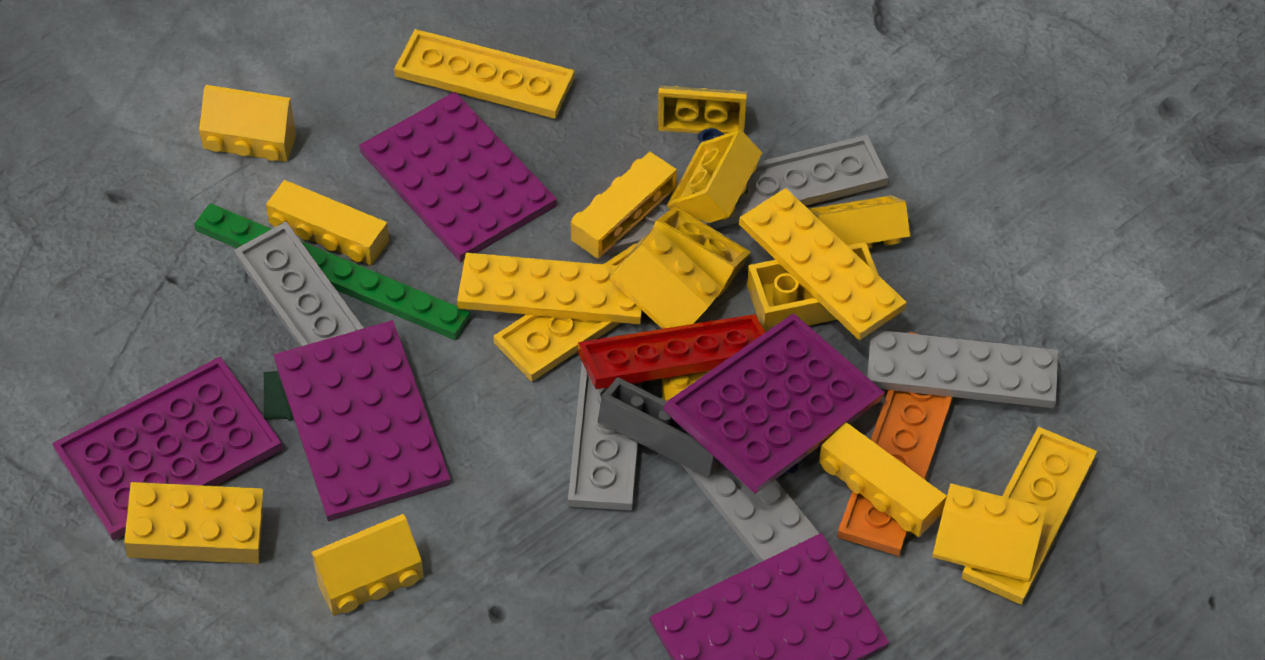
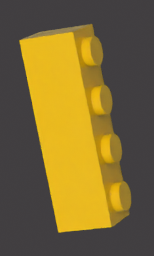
(623, 204)
(328, 222)
(882, 479)

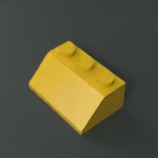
(700, 108)
(247, 123)
(716, 177)
(867, 220)
(705, 246)
(665, 282)
(989, 532)
(368, 565)

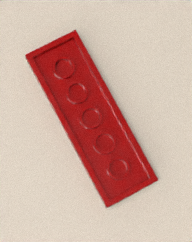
(667, 350)

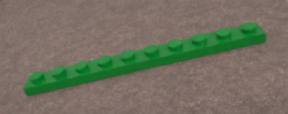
(347, 276)

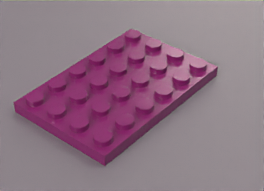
(458, 176)
(773, 402)
(361, 420)
(179, 434)
(776, 610)

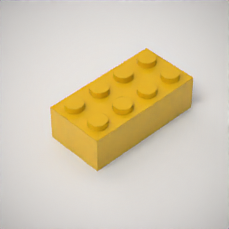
(779, 294)
(194, 523)

